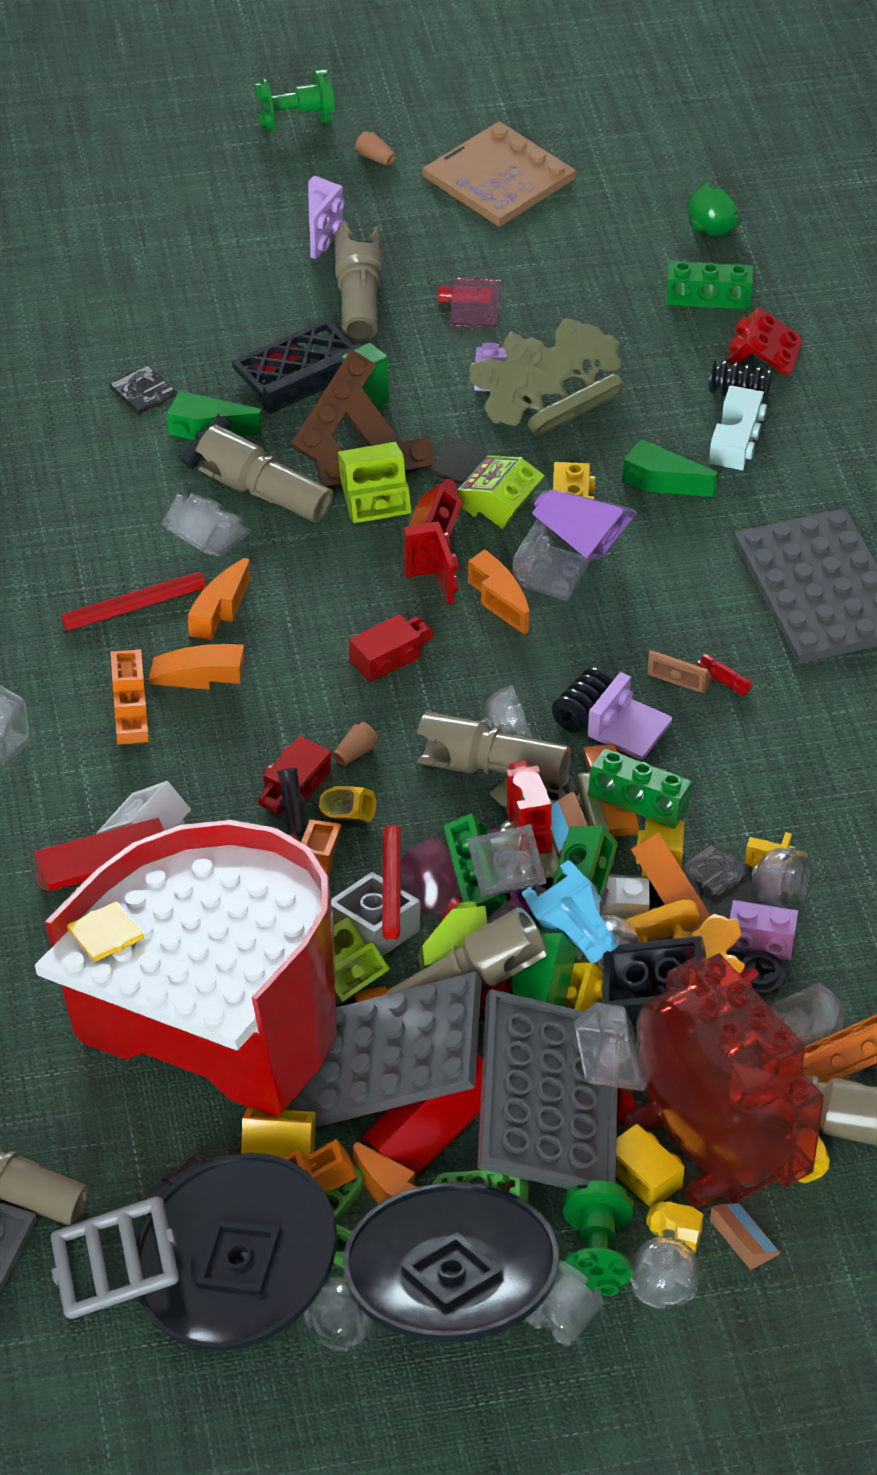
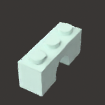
(739, 427)

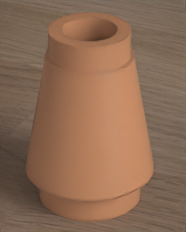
(374, 148)
(356, 743)

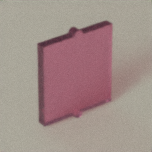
(475, 302)

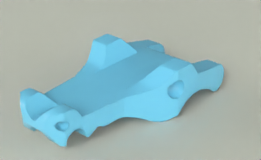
(573, 910)

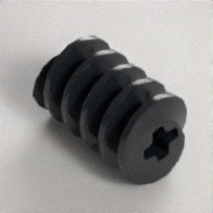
(723, 377)
(573, 705)

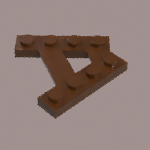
(347, 398)

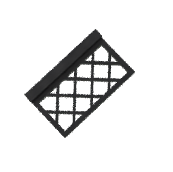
(308, 378)

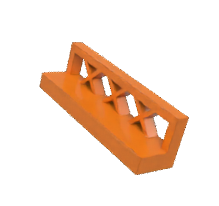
(842, 1052)

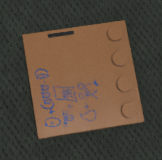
(499, 173)

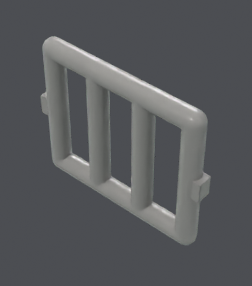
(90, 1228)

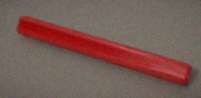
(133, 601)
(391, 882)

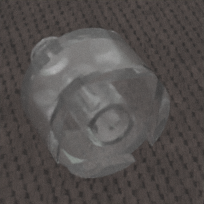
(568, 1306)

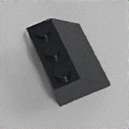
(639, 970)

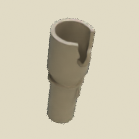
(358, 274)
(246, 467)
(468, 746)
(491, 951)
(848, 1110)
(41, 1189)

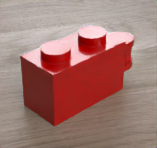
(438, 505)
(388, 646)
(312, 765)

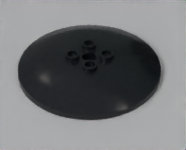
(232, 1208)
(484, 1233)

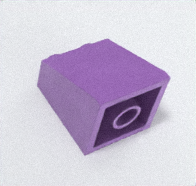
(582, 521)

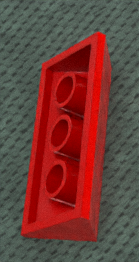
(78, 859)
(422, 1130)

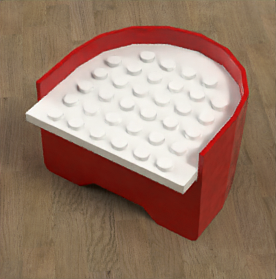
(229, 960)

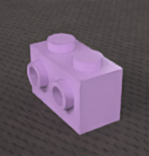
(765, 929)

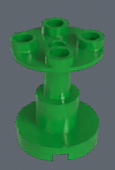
(306, 98)
(598, 1214)

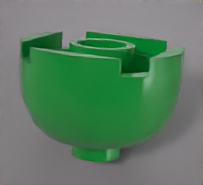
(712, 211)

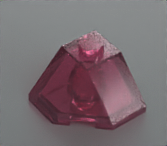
(430, 874)

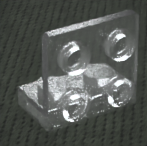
(547, 567)

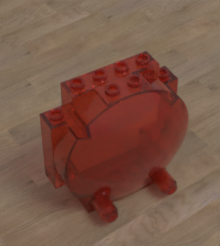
(726, 1083)

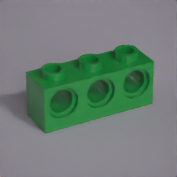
(709, 285)
(639, 788)
(457, 834)

